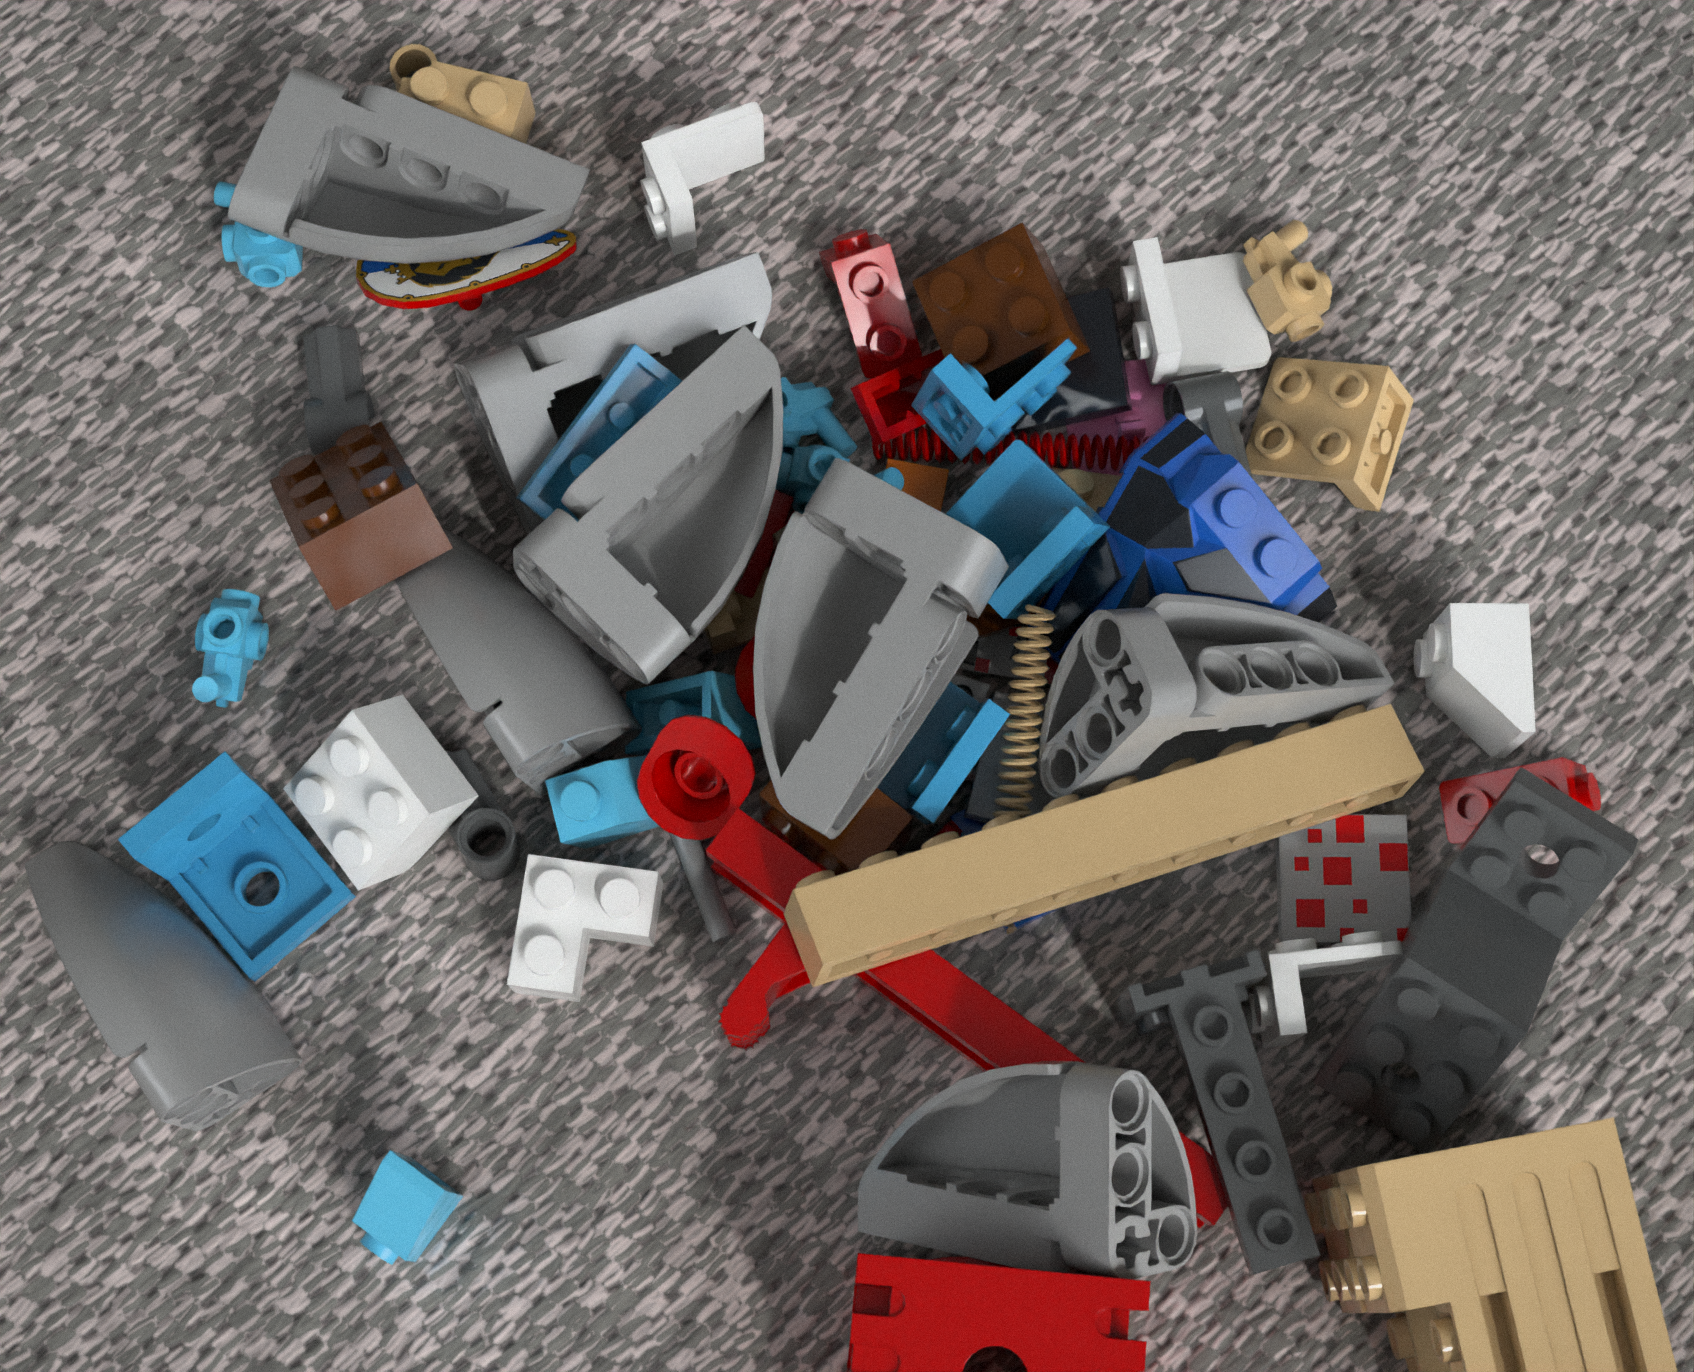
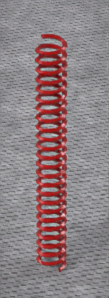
(1034, 444)

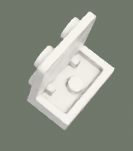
(694, 155)
(1192, 314)
(1277, 999)

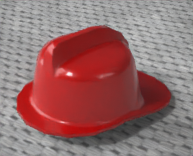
(695, 777)

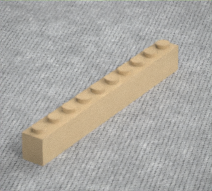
(1097, 843)

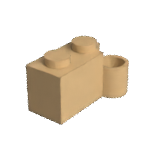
(473, 95)

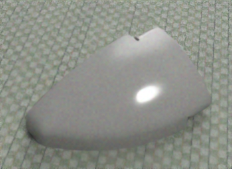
(395, 178)
(541, 381)
(665, 515)
(860, 638)
(510, 648)
(1188, 684)
(159, 988)
(1039, 1173)

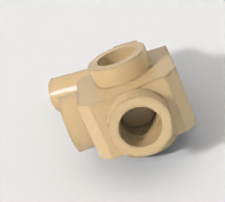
(1286, 292)

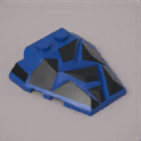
(1187, 527)

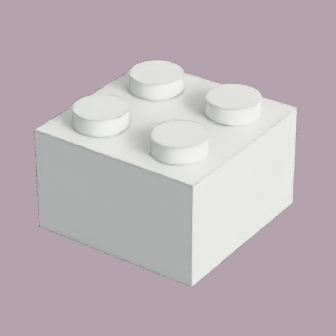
(380, 791)

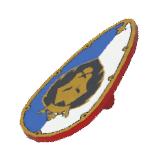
(461, 279)

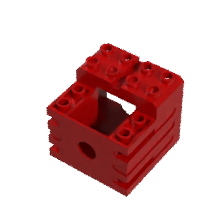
(948, 1308)

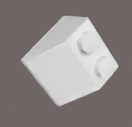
(1481, 672)

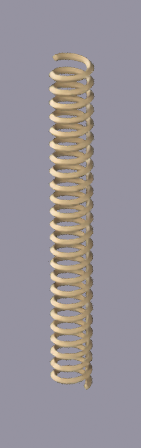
(1026, 712)

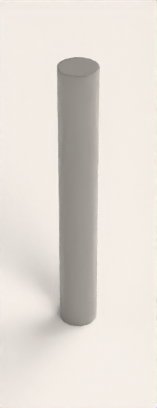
(704, 888)

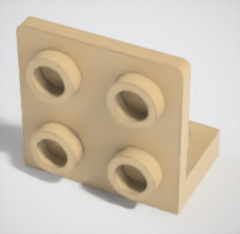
(1331, 426)

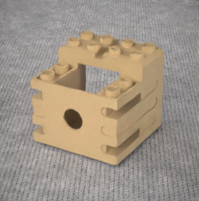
(1498, 1255)

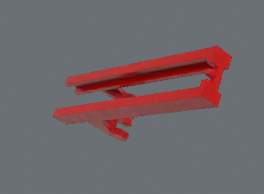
(918, 985)

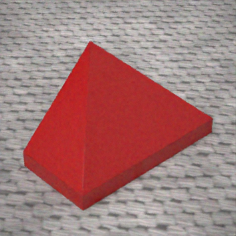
(888, 398)

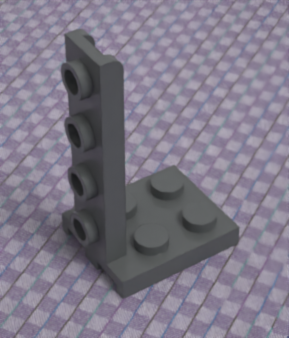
(1231, 1102)

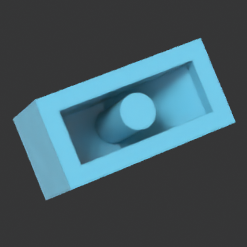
(702, 694)
(599, 803)
(403, 1208)

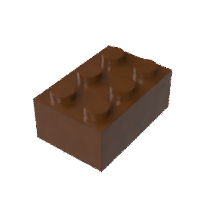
(358, 514)

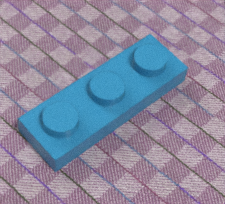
(615, 407)

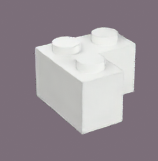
(564, 908)

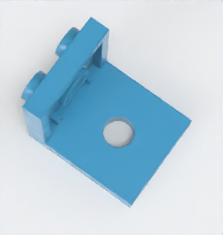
(219, 837)

